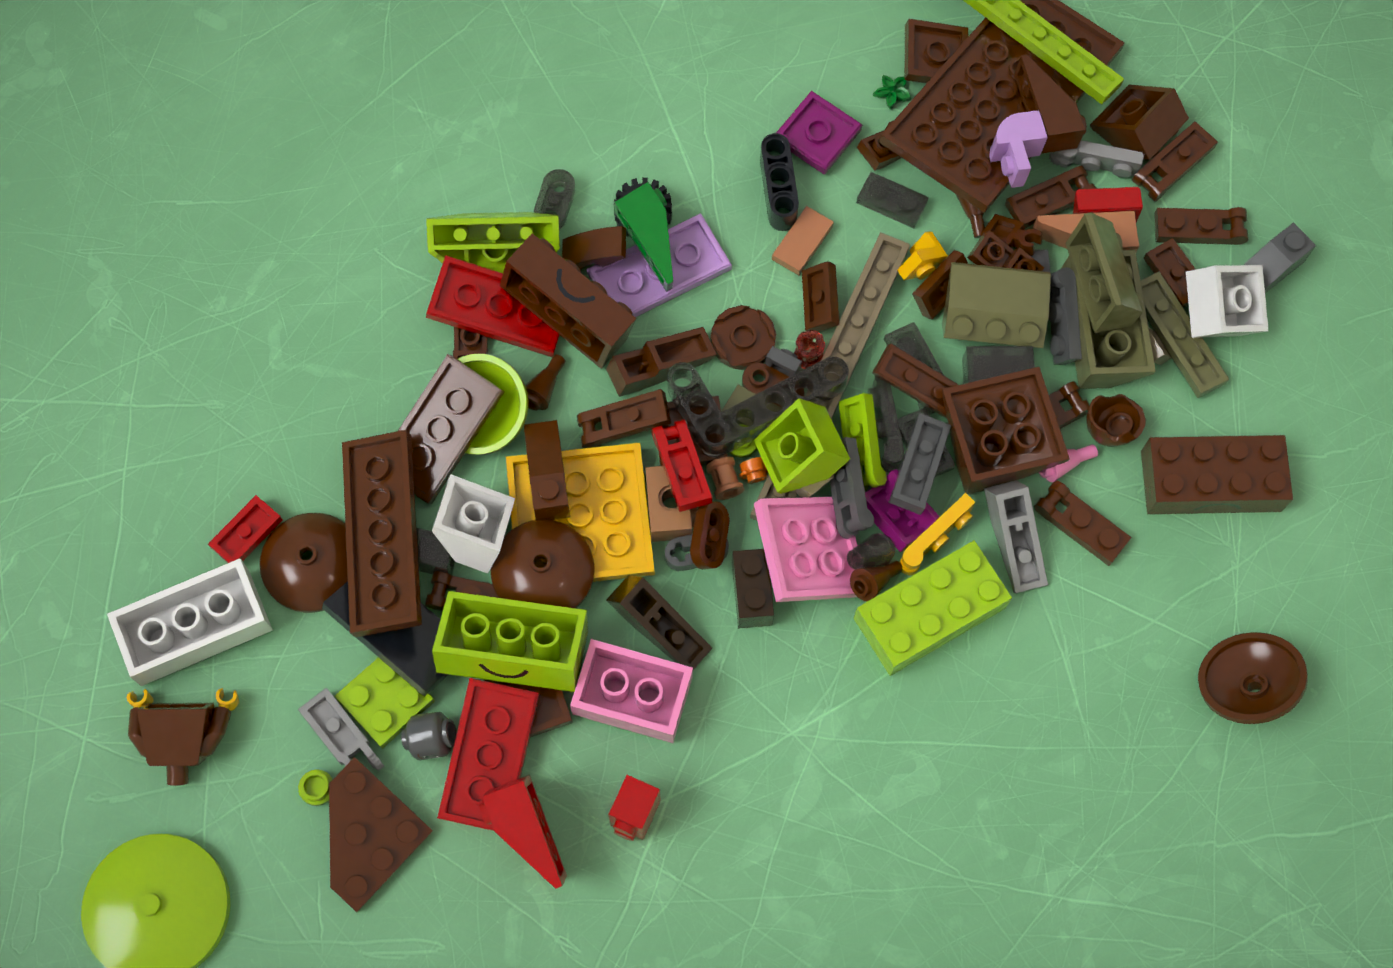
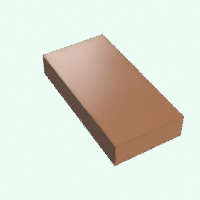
(802, 240)

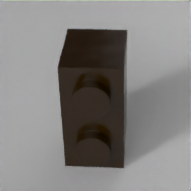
(752, 589)

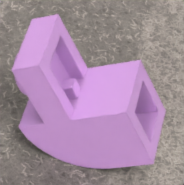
(1016, 140)

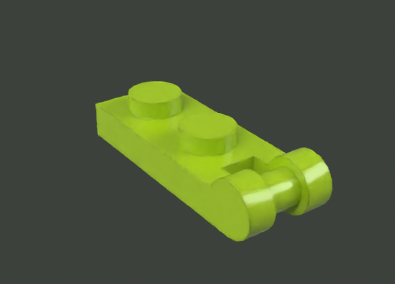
(859, 422)

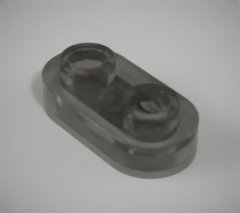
(556, 202)

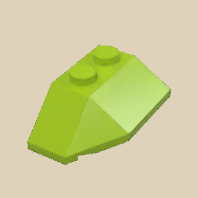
(488, 237)

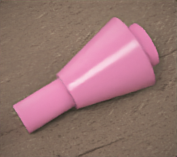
(1076, 456)

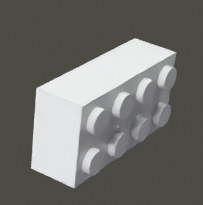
(189, 622)

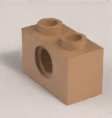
(664, 521)

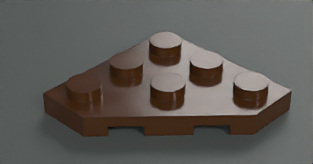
(368, 834)

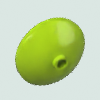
(511, 410)

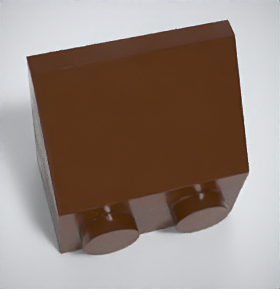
(1141, 119)

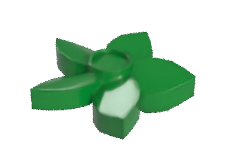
(893, 91)

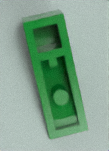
(646, 222)

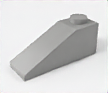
(1016, 534)

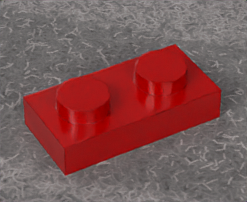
(245, 531)

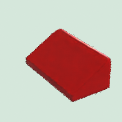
(1108, 200)

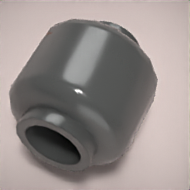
(429, 735)

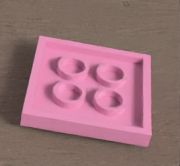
(804, 549)

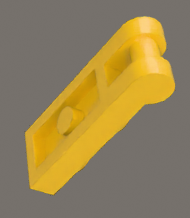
(936, 535)

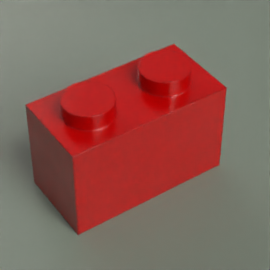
(634, 808)

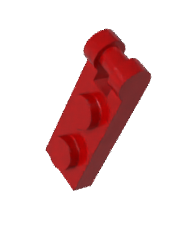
(682, 466)

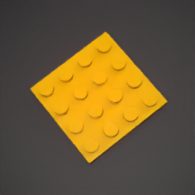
(604, 506)

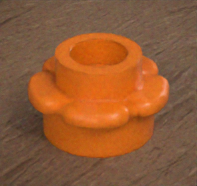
(753, 470)

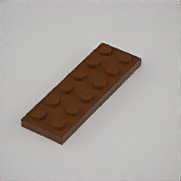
(381, 534)

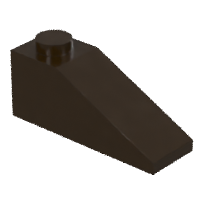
(658, 621)

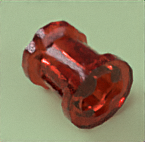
(804, 342)

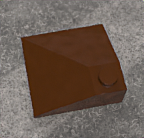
(1003, 429)

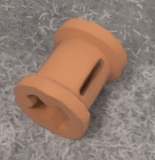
(724, 478)

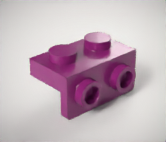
(895, 521)

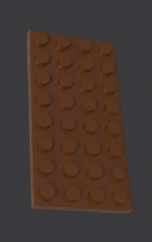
(959, 110)

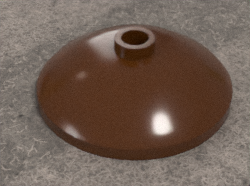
(299, 582)
(561, 582)
(1248, 664)

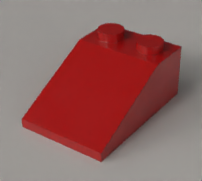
(522, 824)

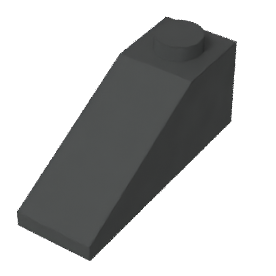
(1282, 255)

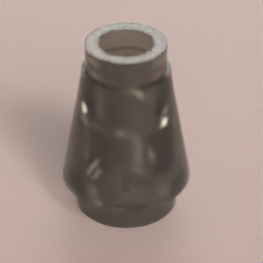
(872, 552)

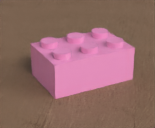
(631, 690)

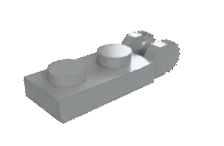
(1099, 156)
(337, 729)

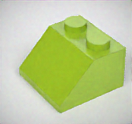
(801, 447)

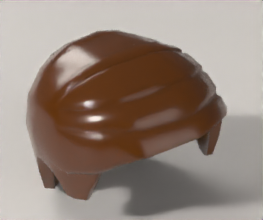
(1115, 420)

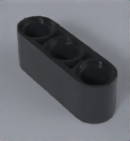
(782, 169)

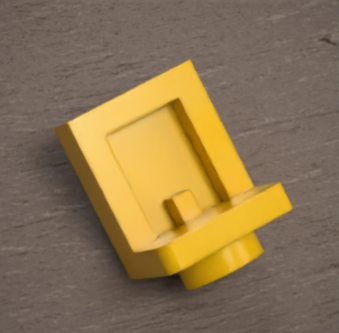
(924, 258)

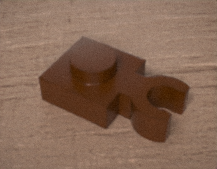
(1014, 233)

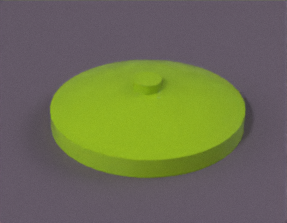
(155, 904)

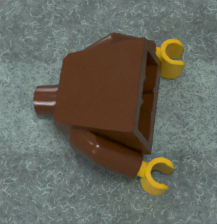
(178, 732)

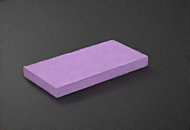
(694, 260)

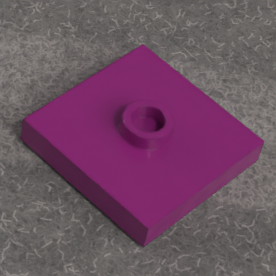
(819, 132)

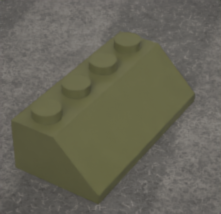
(1115, 354)

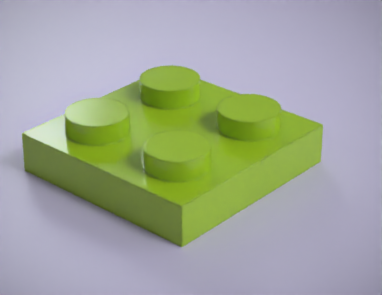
(382, 701)

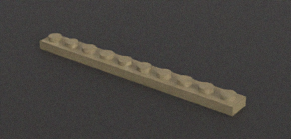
(857, 323)

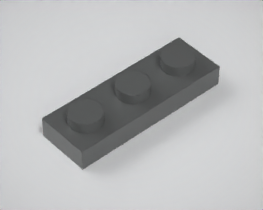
(920, 464)

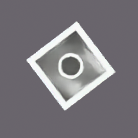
(1226, 301)

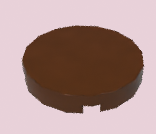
(742, 336)

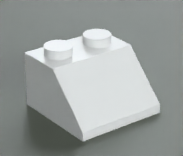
(472, 522)

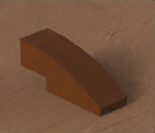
(651, 364)

